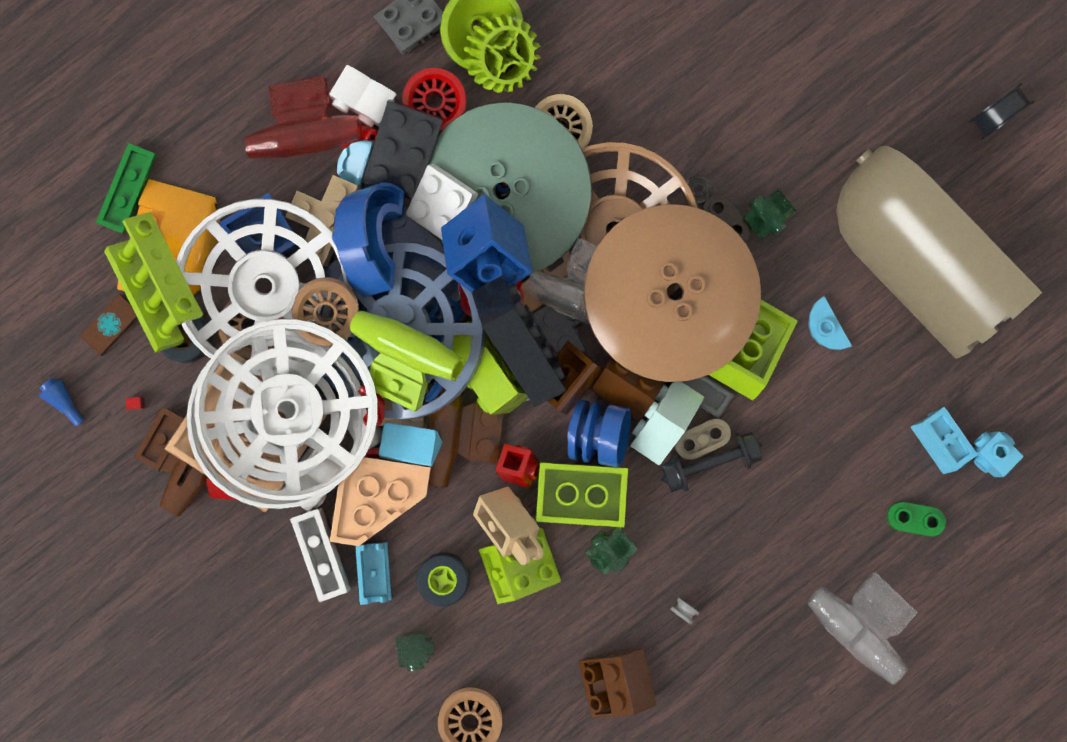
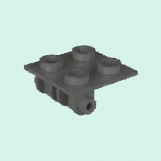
(409, 22)

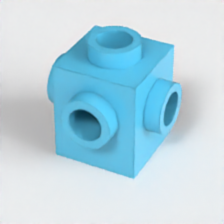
(996, 453)

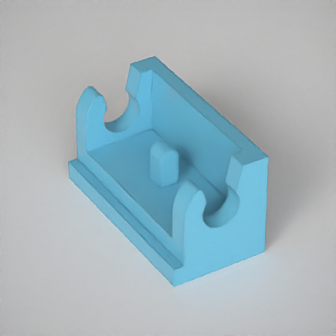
(944, 441)
(373, 572)

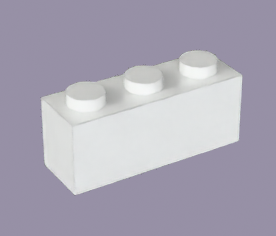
(320, 554)

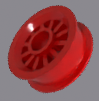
(446, 78)

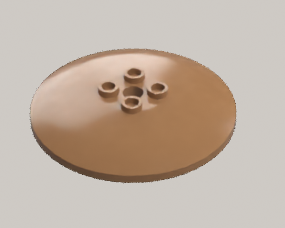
(630, 299)

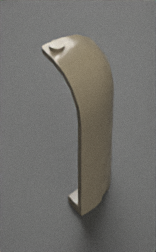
(929, 251)

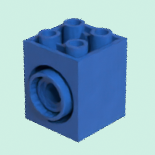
(485, 245)

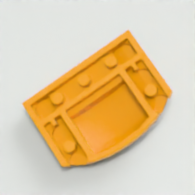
(177, 214)

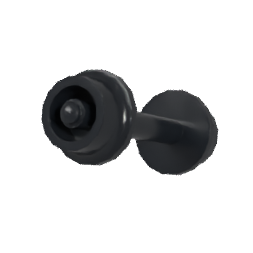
(747, 449)

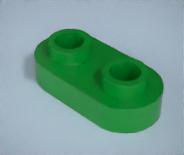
(916, 519)

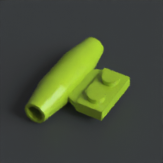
(404, 358)

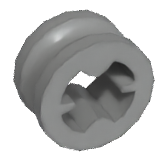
(684, 611)

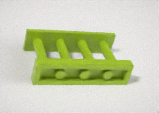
(153, 282)

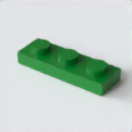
(126, 188)

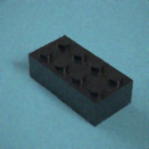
(519, 340)

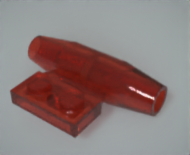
(302, 122)

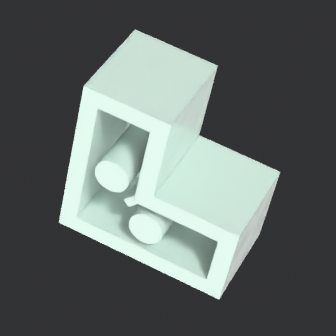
(666, 421)

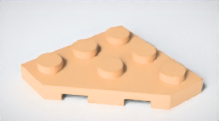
(375, 497)

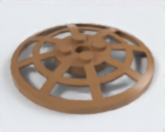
(618, 206)

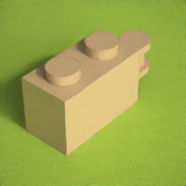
(508, 525)

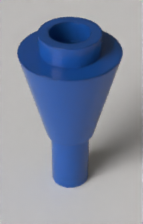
(56, 395)

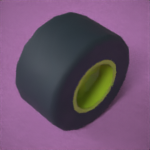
(434, 581)

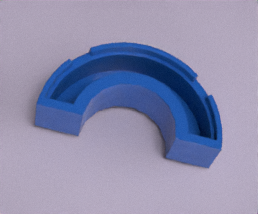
(360, 239)

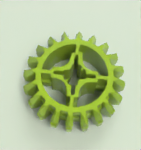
(496, 63)

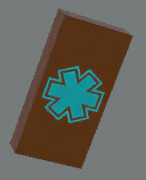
(109, 325)

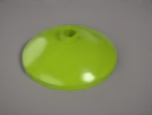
(458, 21)

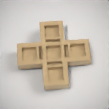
(324, 210)

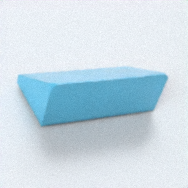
(409, 444)

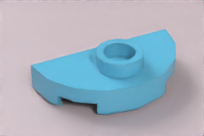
(354, 161)
(825, 326)

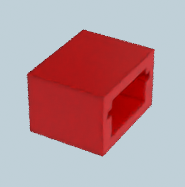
(135, 403)

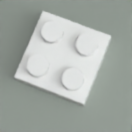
(439, 199)

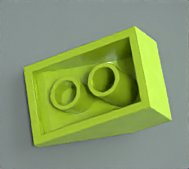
(756, 361)

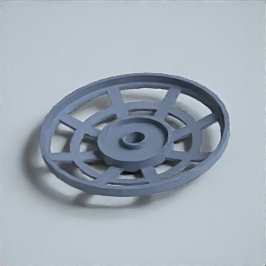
(413, 314)

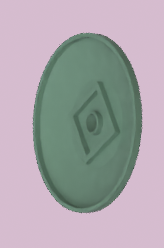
(536, 160)

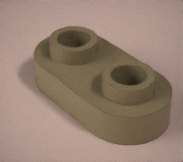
(702, 439)

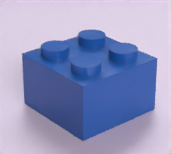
(254, 241)

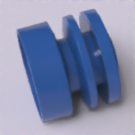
(593, 432)

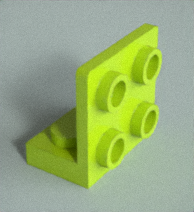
(514, 581)

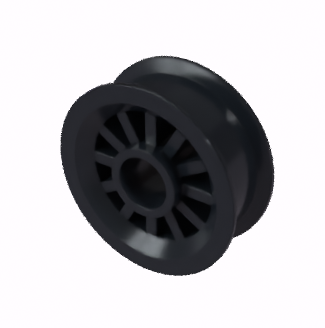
(1001, 111)

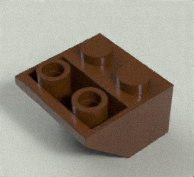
(627, 389)
(618, 683)

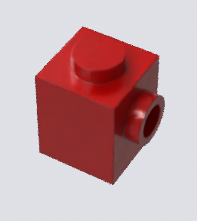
(518, 465)

